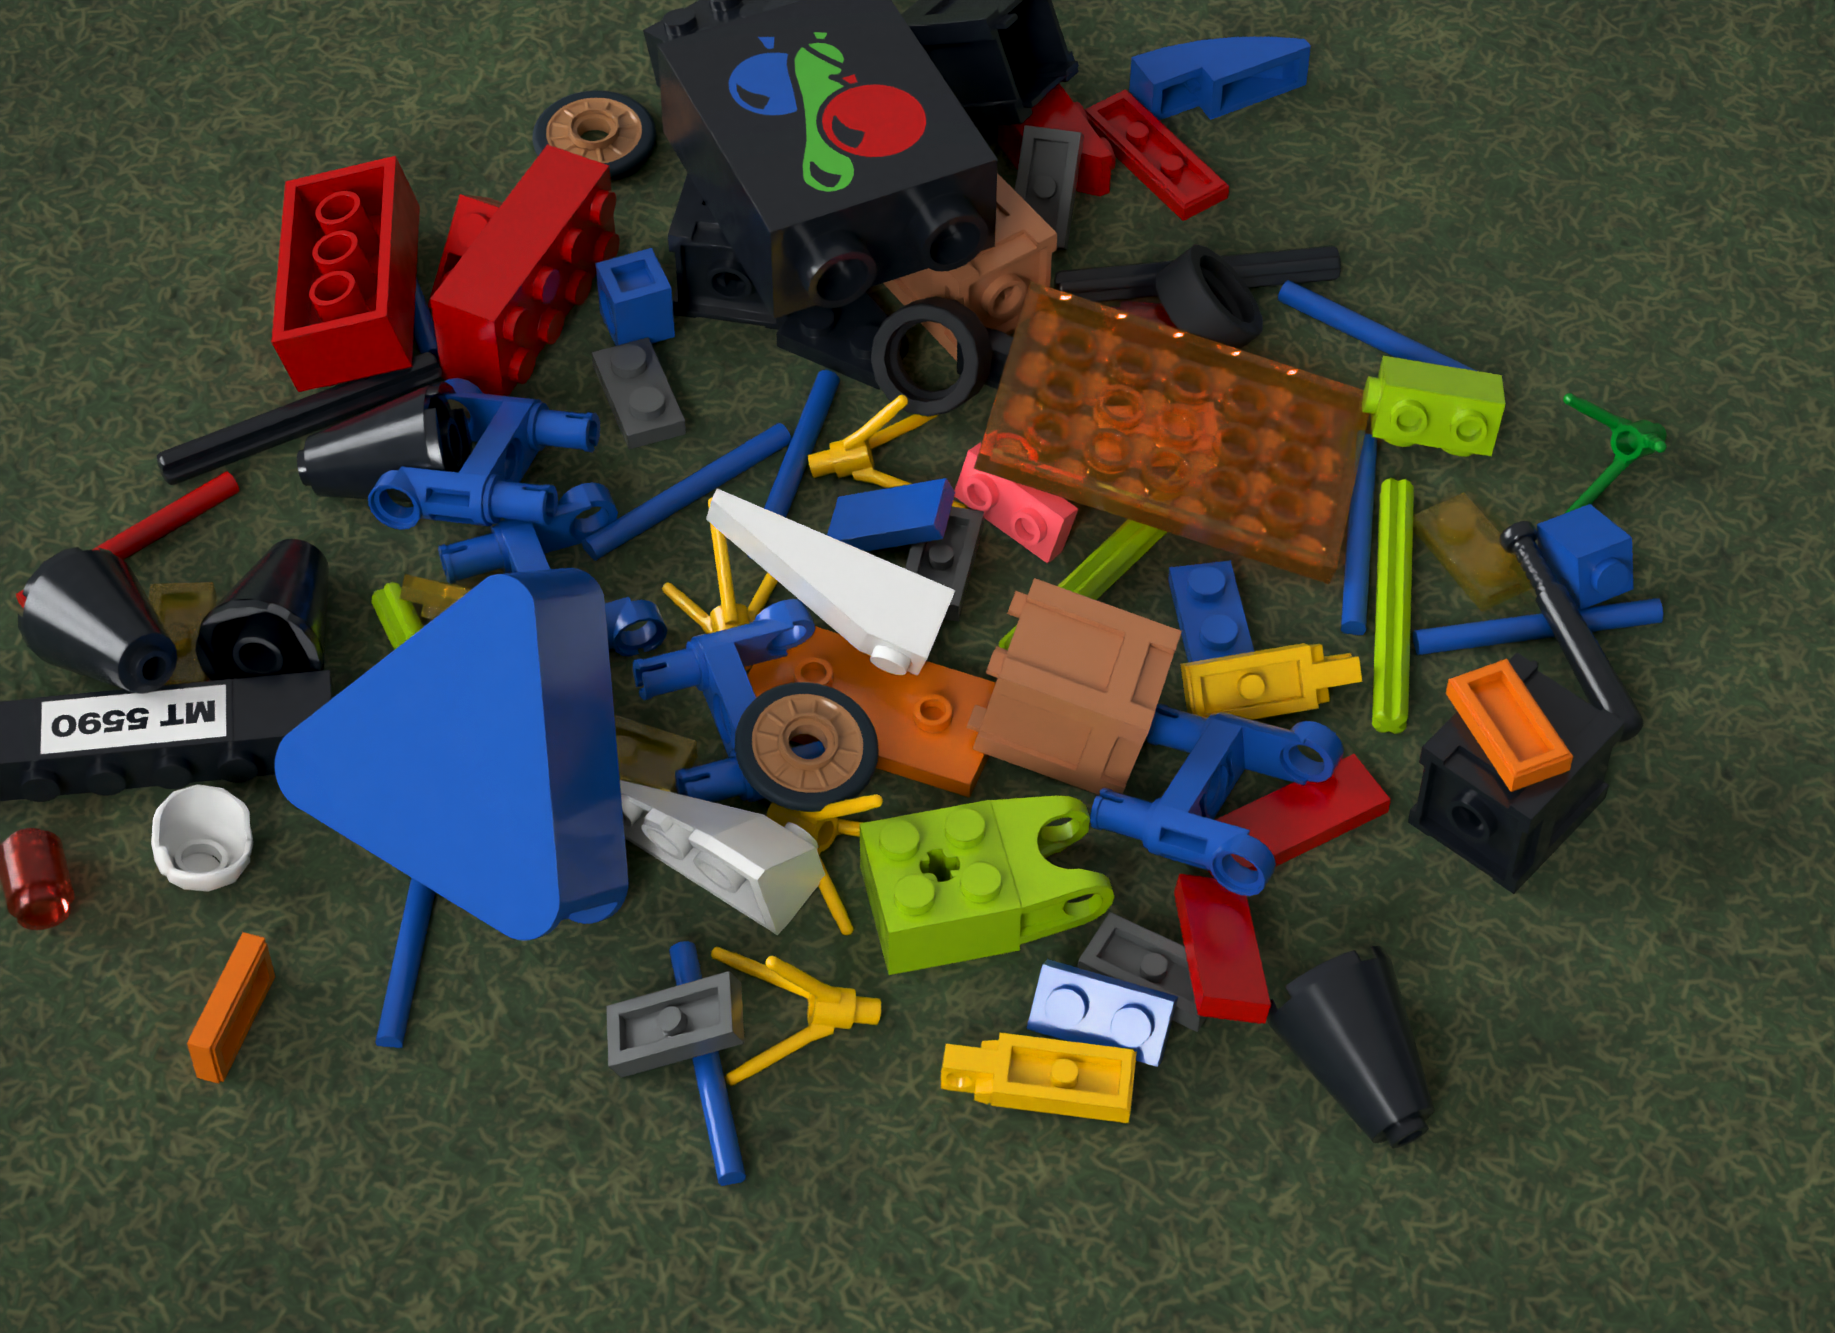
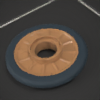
(624, 119)
(798, 782)

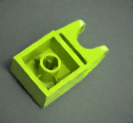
(976, 879)

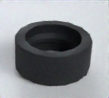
(1209, 298)
(968, 331)

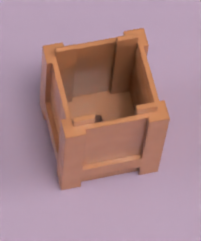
(997, 277)
(1074, 688)

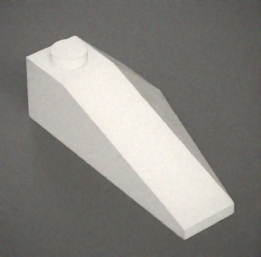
(859, 595)
(727, 851)

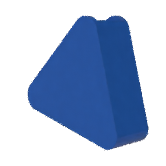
(482, 756)

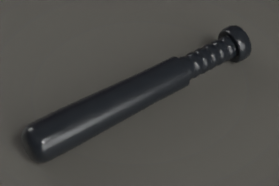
(1575, 638)

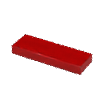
(1156, 155)
(1312, 813)
(1221, 951)

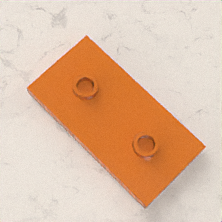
(915, 717)

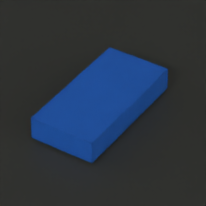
(893, 515)

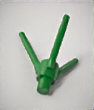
(1628, 442)

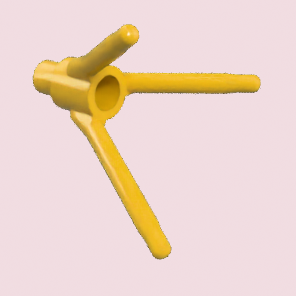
(854, 452)
(729, 613)
(824, 828)
(827, 1008)

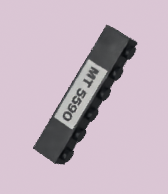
(152, 738)

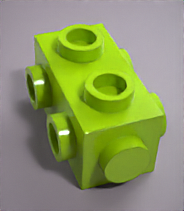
(1435, 406)

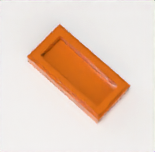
(1509, 725)
(231, 1008)

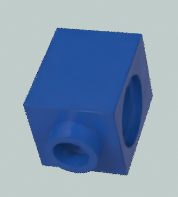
(635, 298)

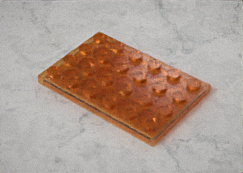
(1176, 432)

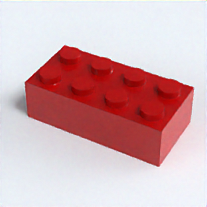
(525, 272)
(346, 274)

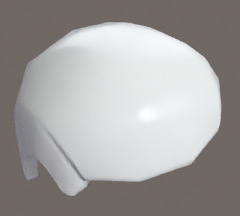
(193, 828)

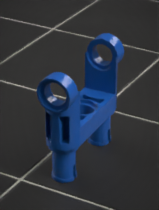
(489, 482)
(521, 548)
(716, 667)
(1220, 750)

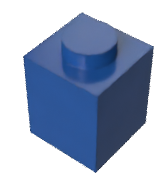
(1587, 555)

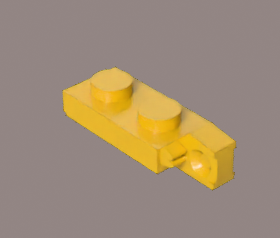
(1266, 681)
(1044, 1076)

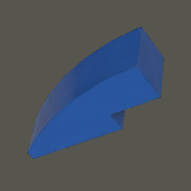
(1218, 74)

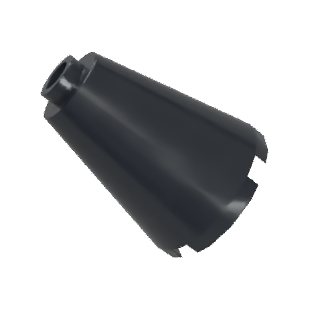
(405, 432)
(270, 618)
(96, 621)
(1359, 1044)

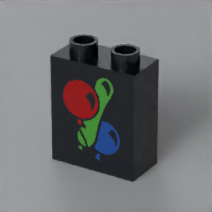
(828, 150)

